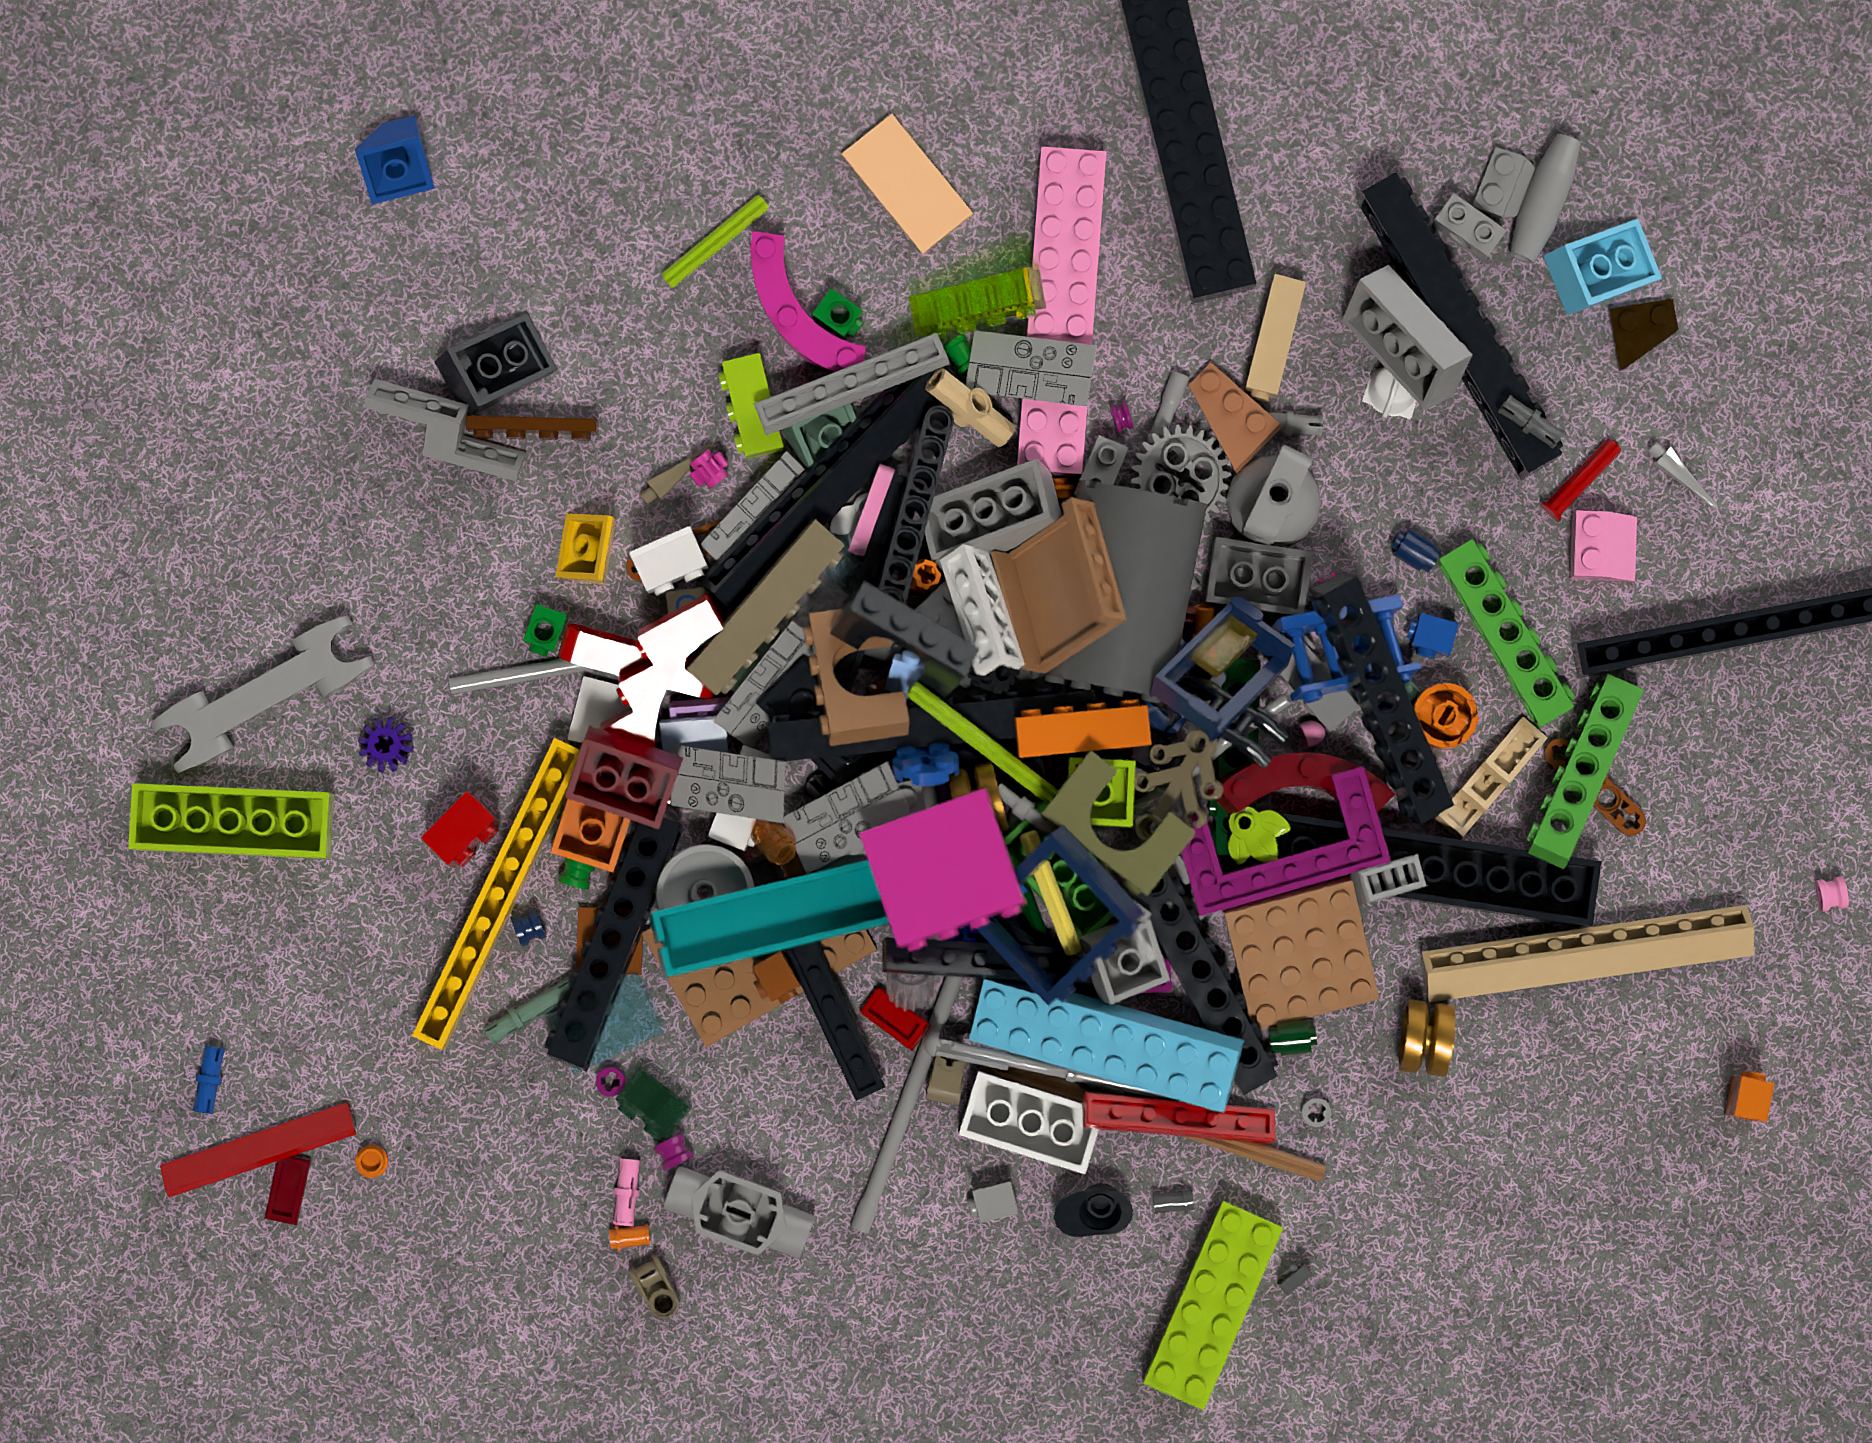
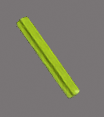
(715, 241)

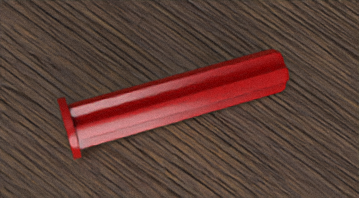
(1581, 479)

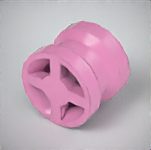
(1832, 894)

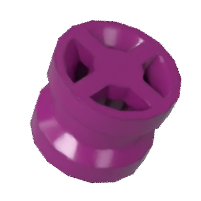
(673, 1151)

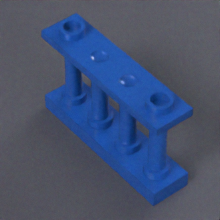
(1296, 626)

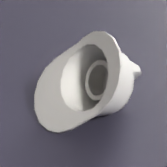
(1388, 395)

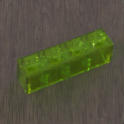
(978, 302)

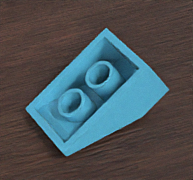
(1602, 266)

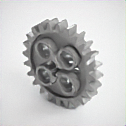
(1189, 450)

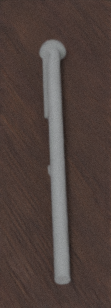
(935, 1046)

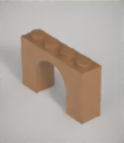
(846, 715)

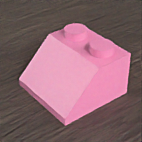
(1603, 546)

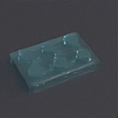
(628, 1025)

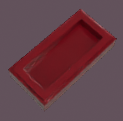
(288, 1190)

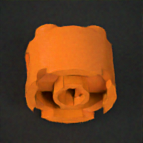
(1446, 715)

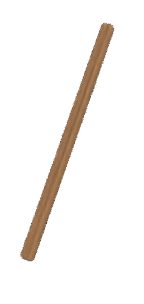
(1250, 1150)

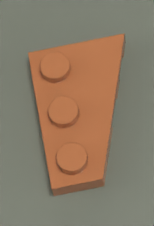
(1233, 416)

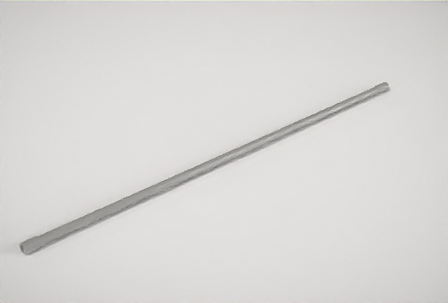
(869, 1203)

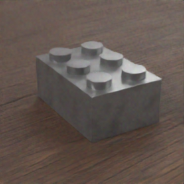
(1262, 574)

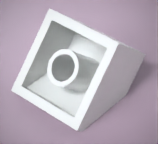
(669, 561)

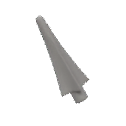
(1671, 464)

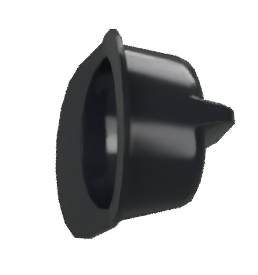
(1093, 1212)

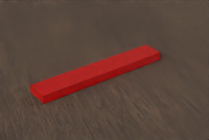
(1178, 1118)
(258, 1149)

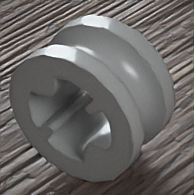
(1306, 1111)

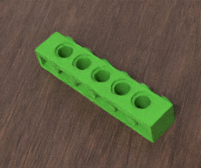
(1454, 568)
(1622, 700)

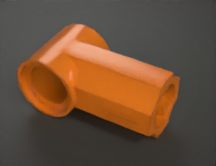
(924, 575)

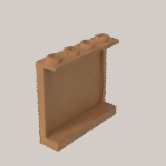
(1060, 588)

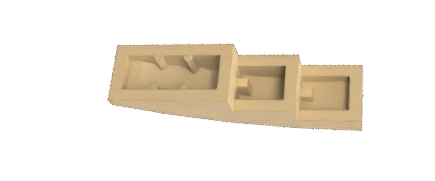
(1491, 778)

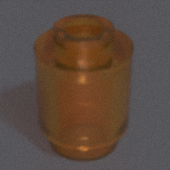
(774, 841)

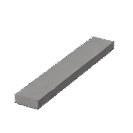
(851, 384)

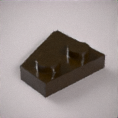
(1640, 329)

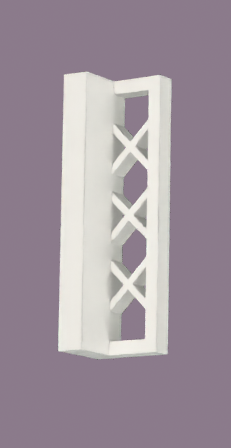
(978, 610)

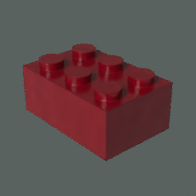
(624, 777)

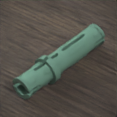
(518, 1018)

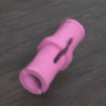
(626, 1192)

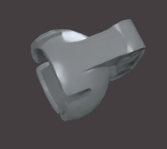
(1264, 520)

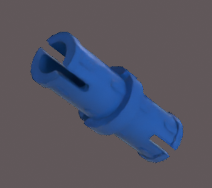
(208, 1080)

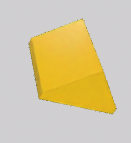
(586, 548)

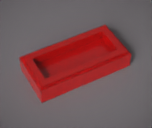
(902, 1025)

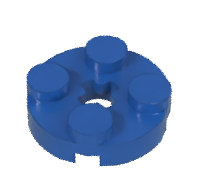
(925, 764)

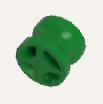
(576, 874)

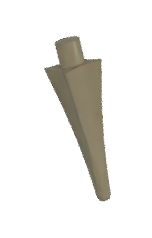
(664, 482)

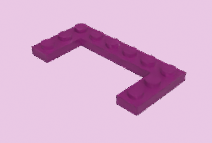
(1361, 851)

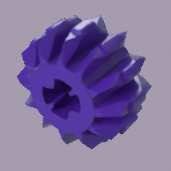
(395, 749)

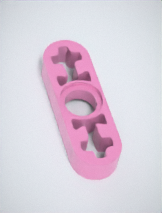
(871, 510)

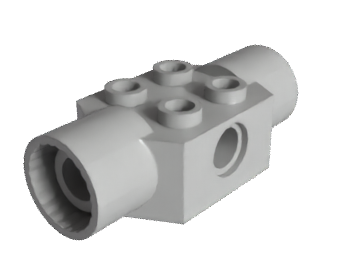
(739, 1212)

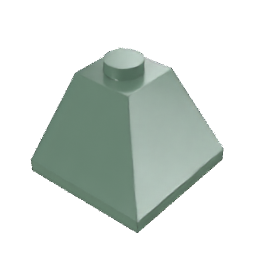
(816, 434)

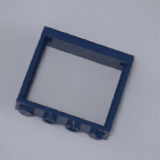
(1105, 889)

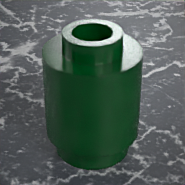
(1292, 1038)

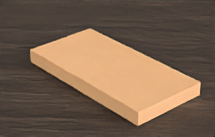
(907, 184)

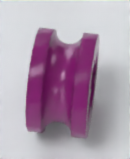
(1121, 417)
(605, 1073)

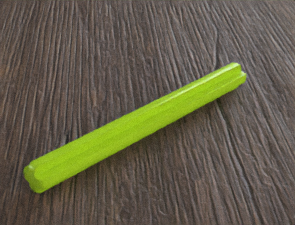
(981, 742)

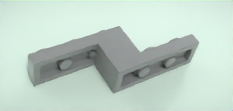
(445, 430)

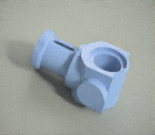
(904, 672)

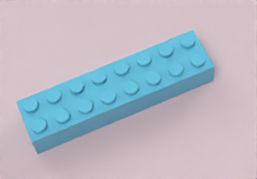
(1109, 1042)

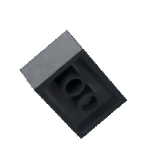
(495, 364)

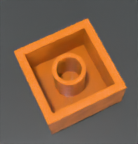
(589, 835)

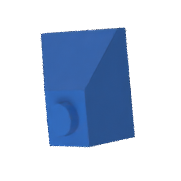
(394, 161)

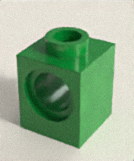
(832, 302)
(540, 616)

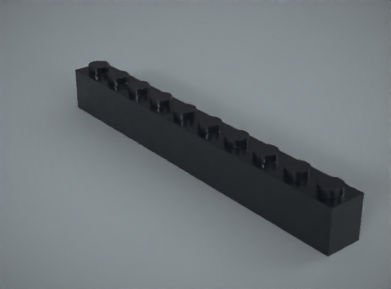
(823, 487)
(1723, 633)
(803, 738)

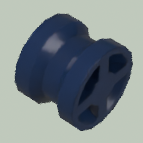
(528, 926)

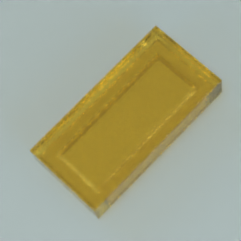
(1224, 646)

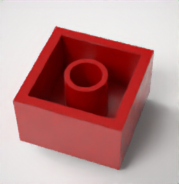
(461, 831)

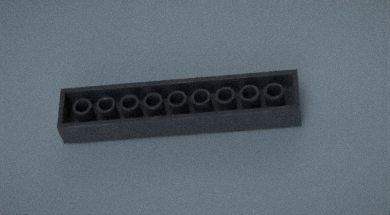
(1188, 148)
(1435, 280)
(1470, 873)

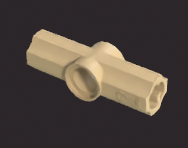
(970, 407)

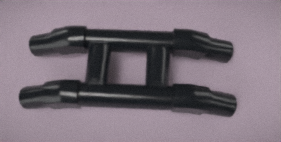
(1249, 715)

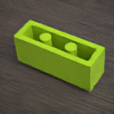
(748, 385)

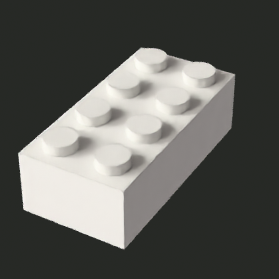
(1028, 1123)

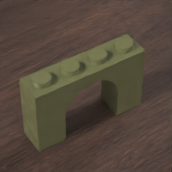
(1139, 866)

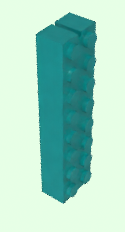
(767, 919)

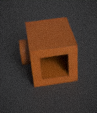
(776, 979)

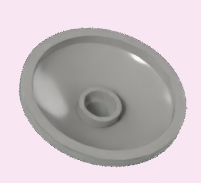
(700, 866)

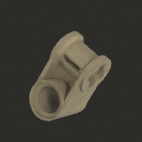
(946, 1081)
(655, 1285)

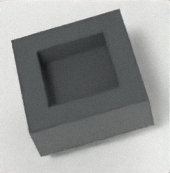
(1293, 1277)

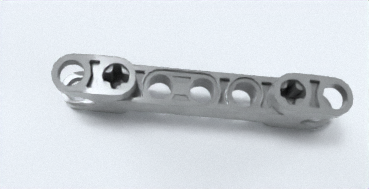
(212, 722)

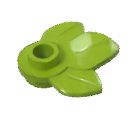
(1259, 838)

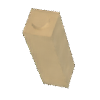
(1274, 337)

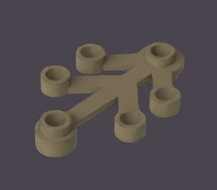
(1180, 780)

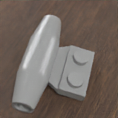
(1532, 194)

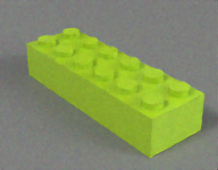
(231, 821)
(1212, 1305)

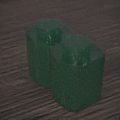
(652, 1104)

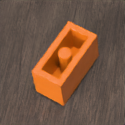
(1749, 1097)

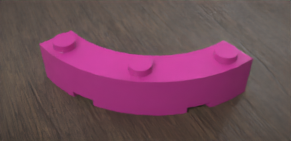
(787, 315)

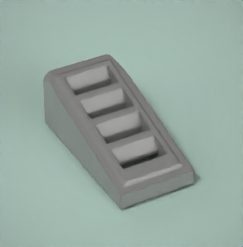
(1362, 885)

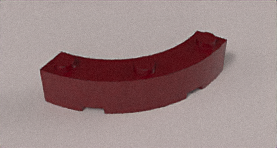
(1290, 770)

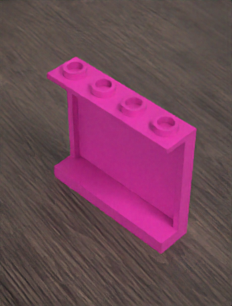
(943, 870)

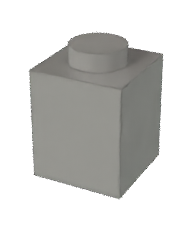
(993, 1202)

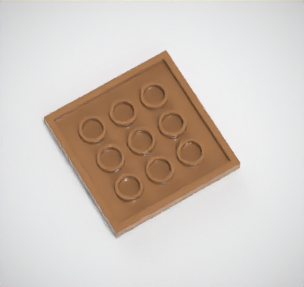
(1301, 953)

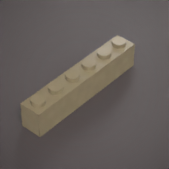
(765, 607)

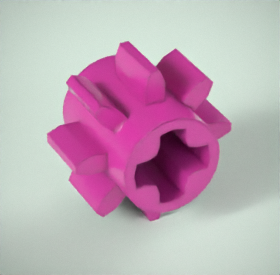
(708, 468)

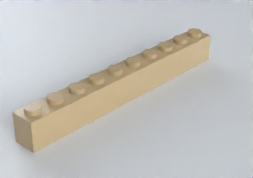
(1588, 953)

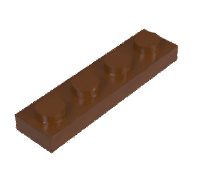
(518, 427)

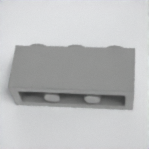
(1332, 707)

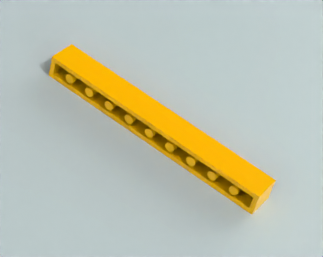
(497, 897)

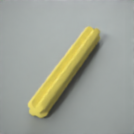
(1053, 898)

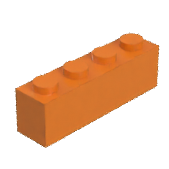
(1082, 731)

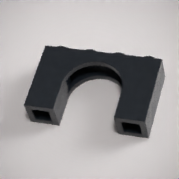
(879, 615)

